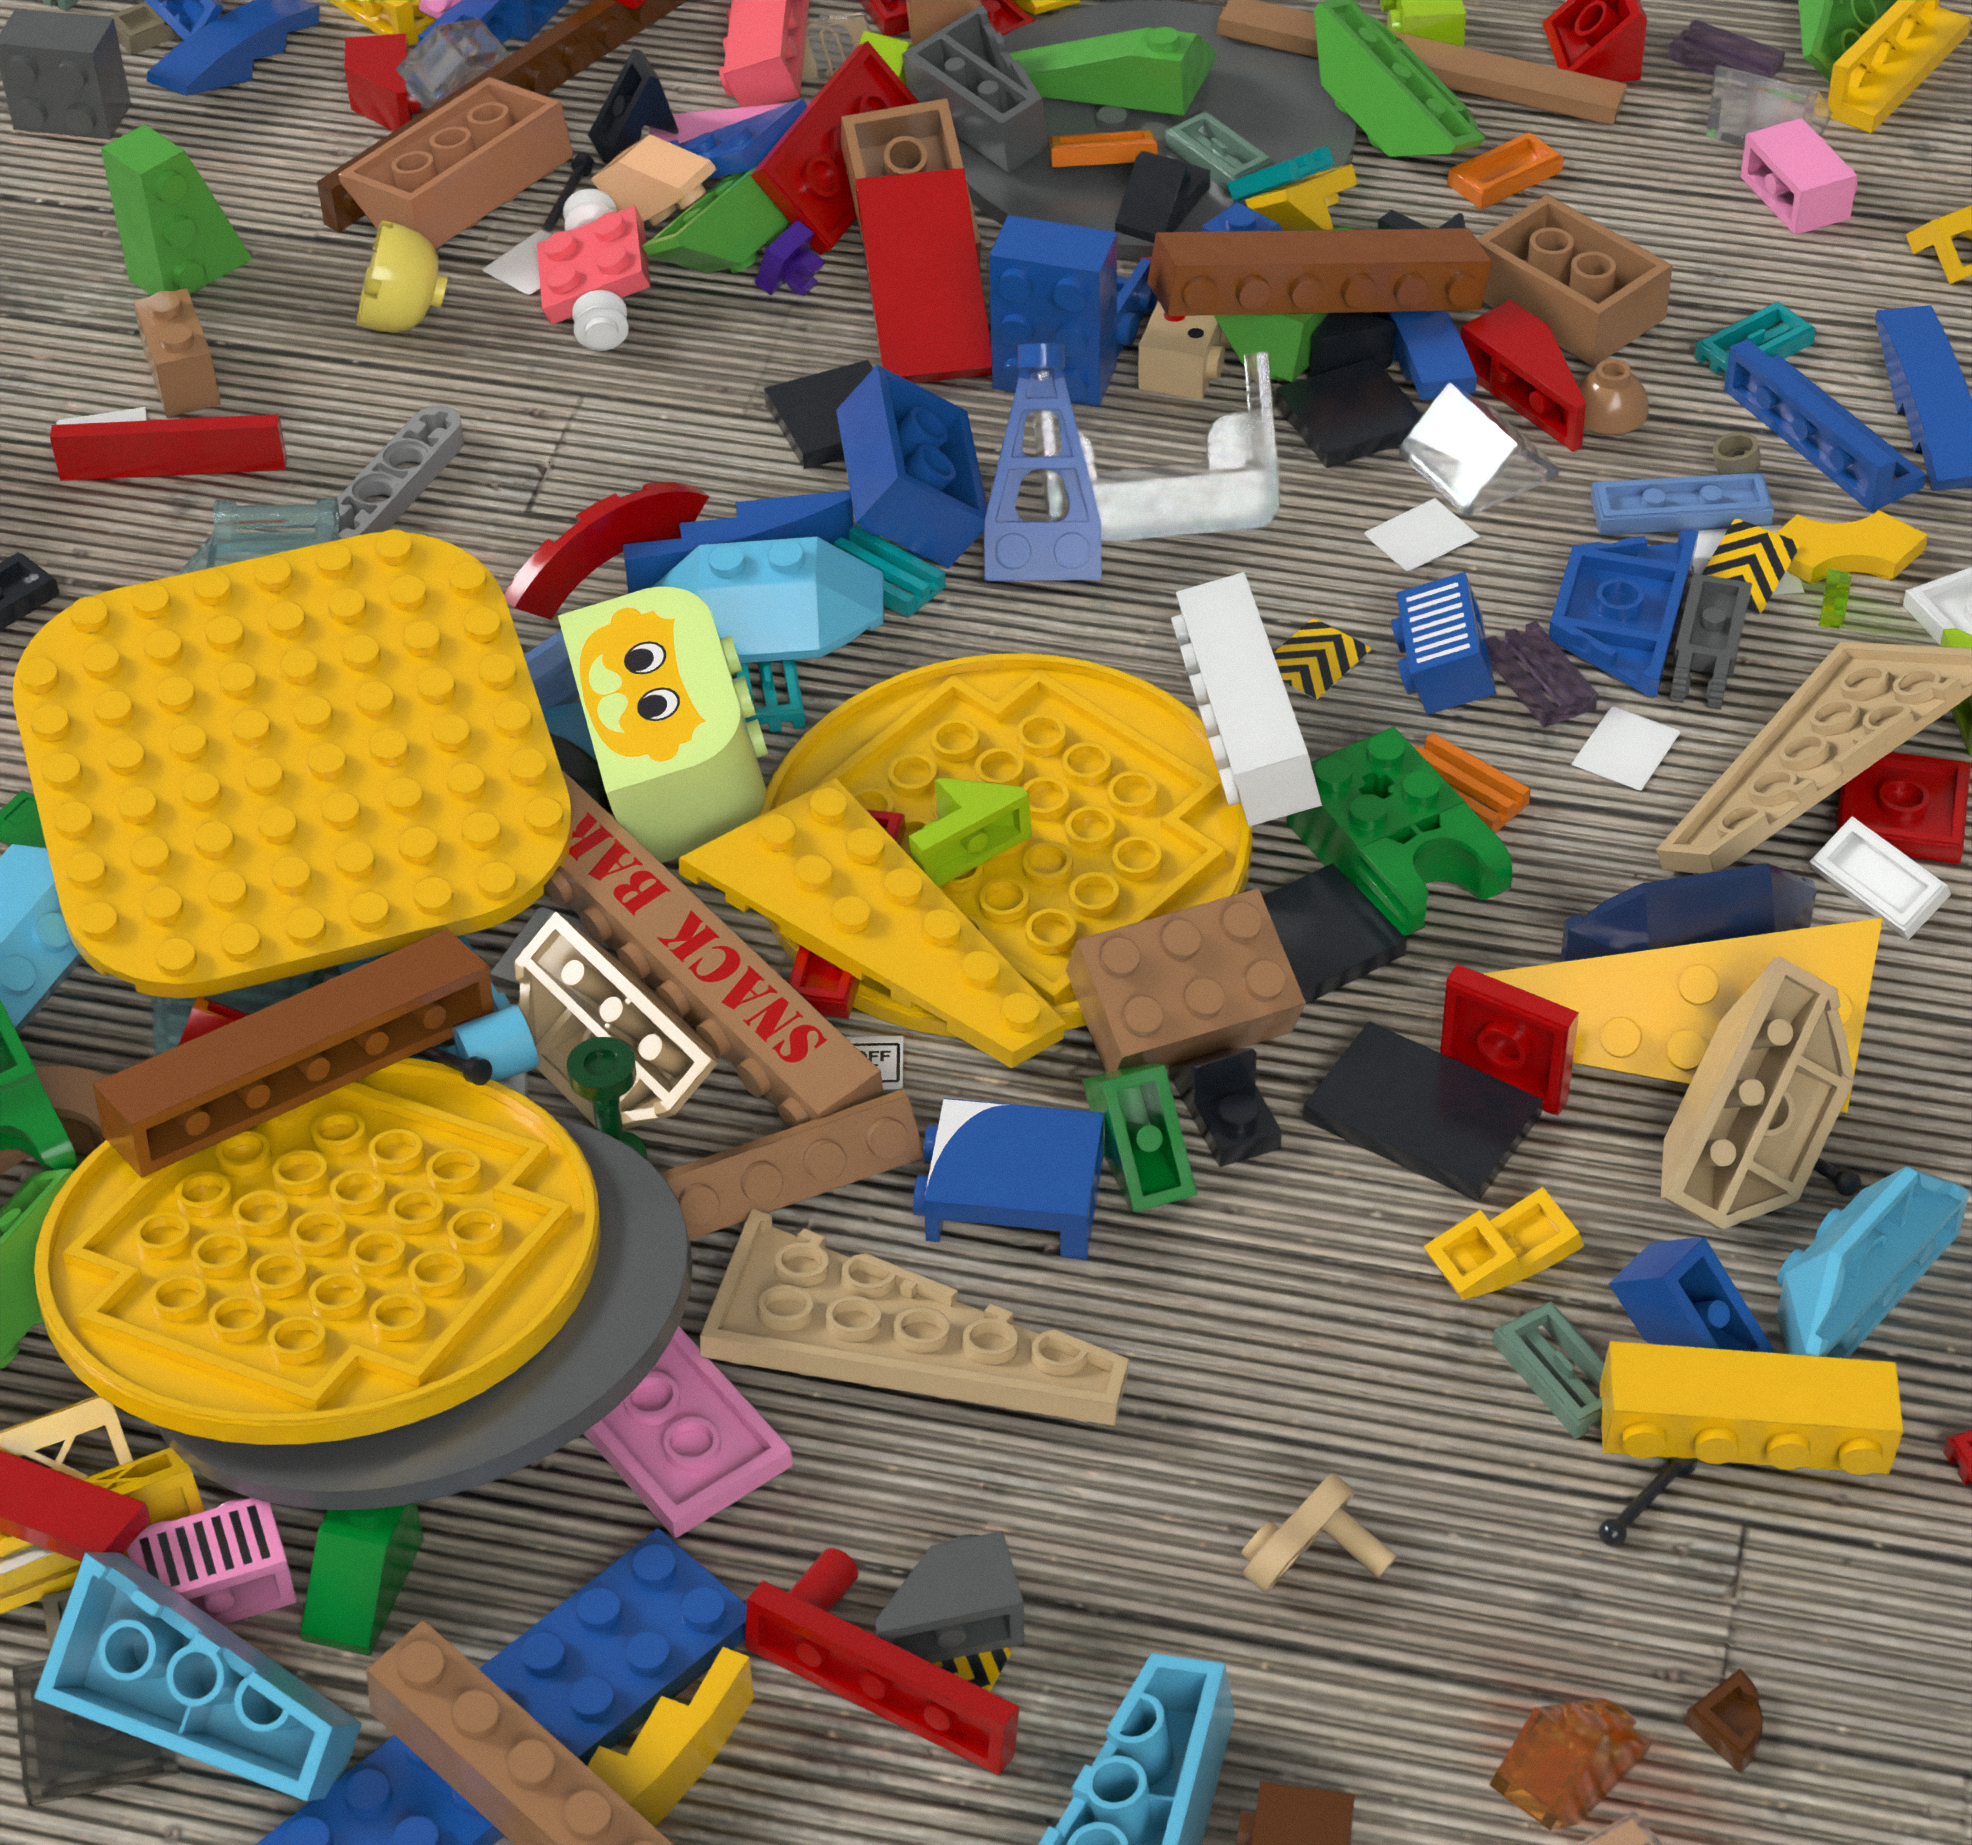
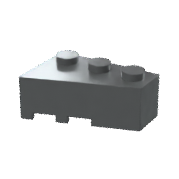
(986, 90)

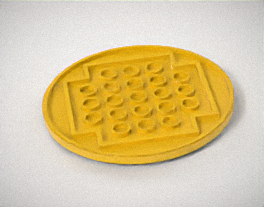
(1116, 788)
(324, 1262)

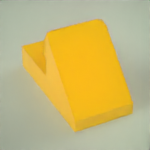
(1305, 201)

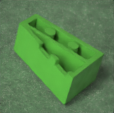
(167, 216)

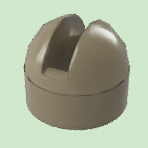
(1737, 444)

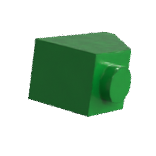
(1142, 1135)
(358, 1575)

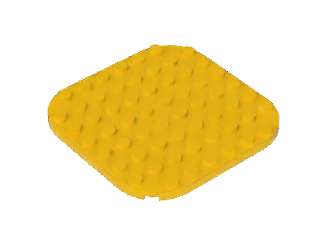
(289, 763)

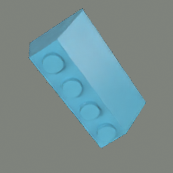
(33, 934)

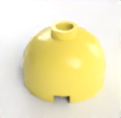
(400, 280)

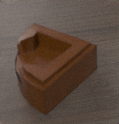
(1729, 1720)

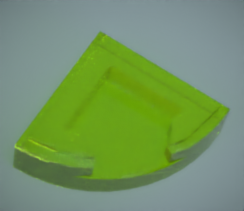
(1835, 598)

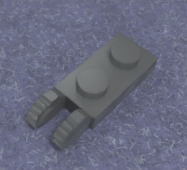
(1710, 635)

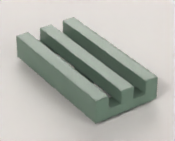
(1213, 154)
(1509, 1343)

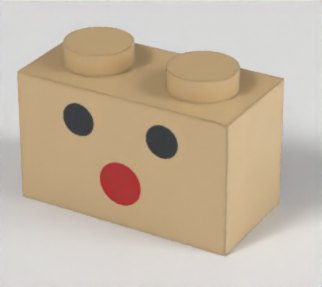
(1180, 354)

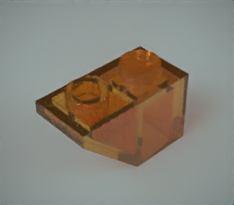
(1569, 1760)

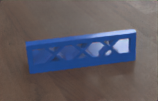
(1819, 428)

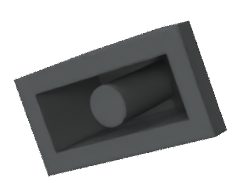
(957, 1601)

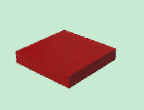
(1911, 804)
(1510, 1035)

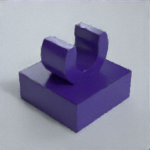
(790, 262)

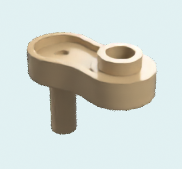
(1277, 1549)

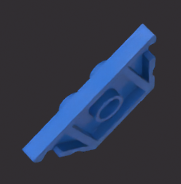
(1623, 606)

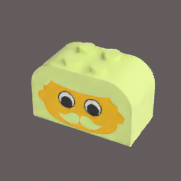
(667, 718)

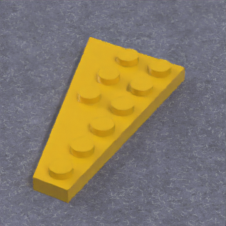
(873, 912)
(1662, 1006)

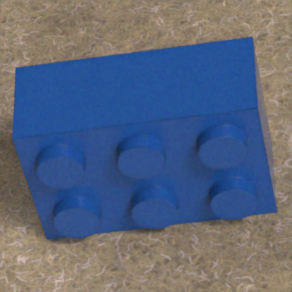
(1057, 289)
(912, 467)

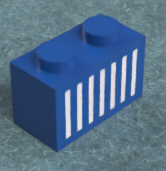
(1443, 644)

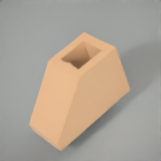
(654, 178)

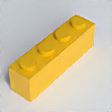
(1750, 1408)

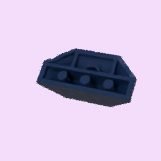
(1692, 912)

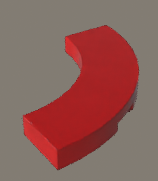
(599, 536)

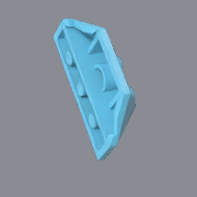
(783, 595)
(1866, 1261)

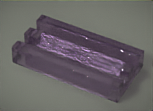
(1709, 46)
(1549, 671)

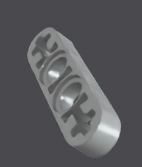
(427, 438)

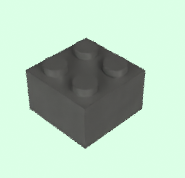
(63, 73)

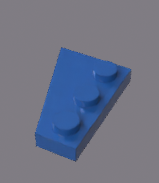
(744, 143)

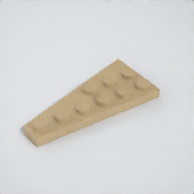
(1829, 731)
(882, 1326)

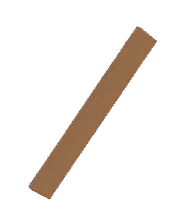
(1454, 65)

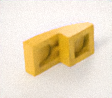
(1496, 1253)

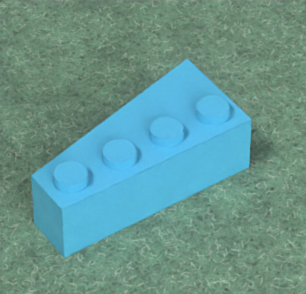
(182, 1680)
(1158, 1760)

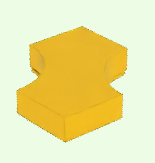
(1869, 546)

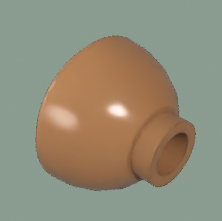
(1613, 399)

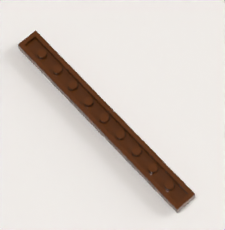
(534, 67)

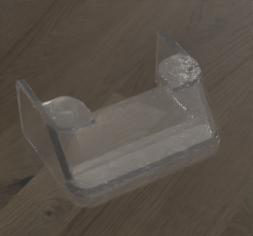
(1224, 494)

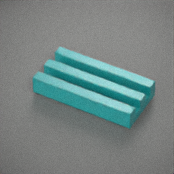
(1281, 174)
(1784, 339)
(898, 568)
(772, 712)

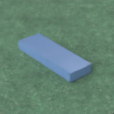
(1680, 503)

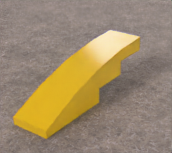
(679, 1740)

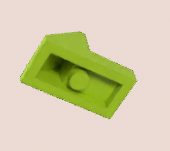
(972, 827)

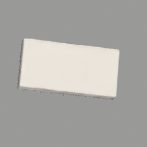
(1880, 878)

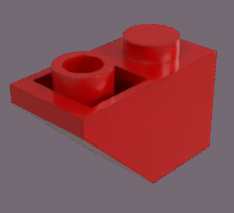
(374, 83)

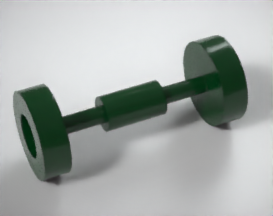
(603, 1072)

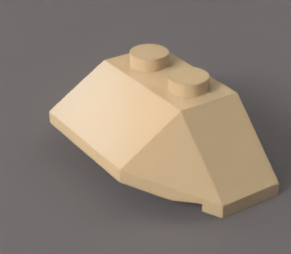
(583, 992)
(1759, 1101)

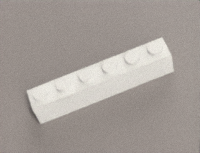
(1243, 701)

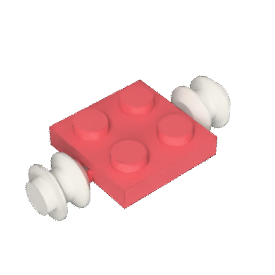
(593, 268)

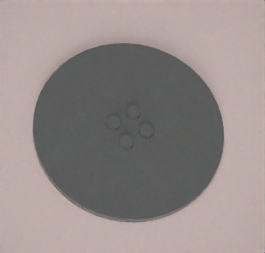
(1252, 89)
(546, 1403)

